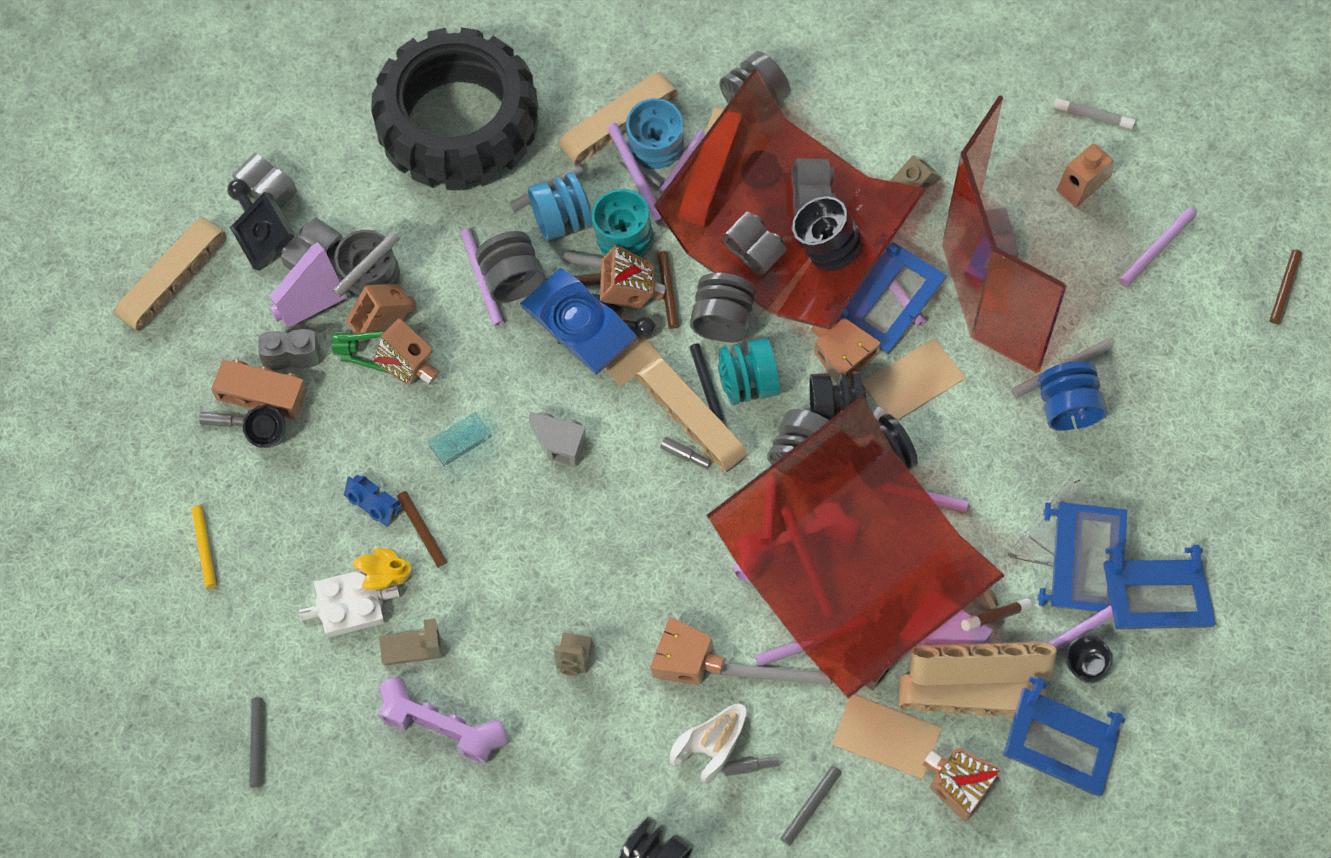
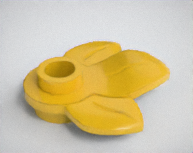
(382, 569)

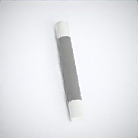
(1094, 113)

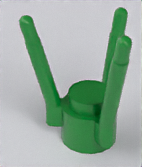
(348, 343)

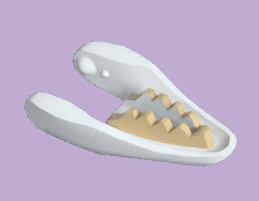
(714, 738)

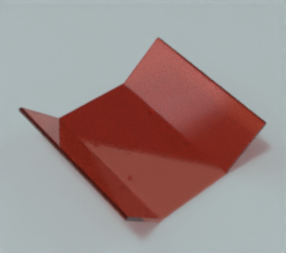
(746, 168)
(1001, 297)
(850, 550)

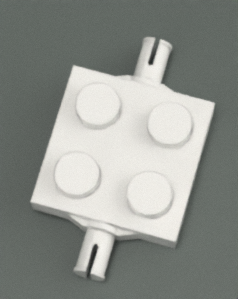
(346, 606)

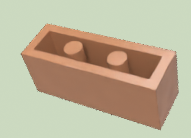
(254, 386)

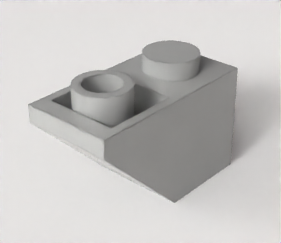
(558, 438)

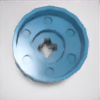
(656, 120)
(560, 206)

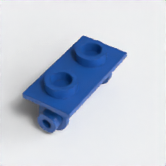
(362, 492)

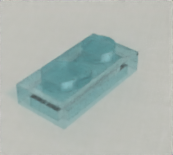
(459, 438)

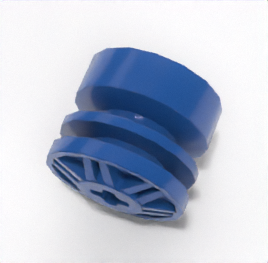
(1072, 391)

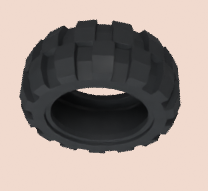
(446, 60)

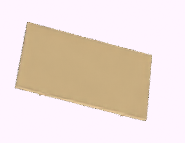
(631, 359)
(913, 379)
(886, 736)

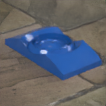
(579, 320)

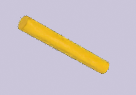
(203, 546)

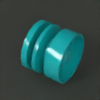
(620, 212)
(748, 371)

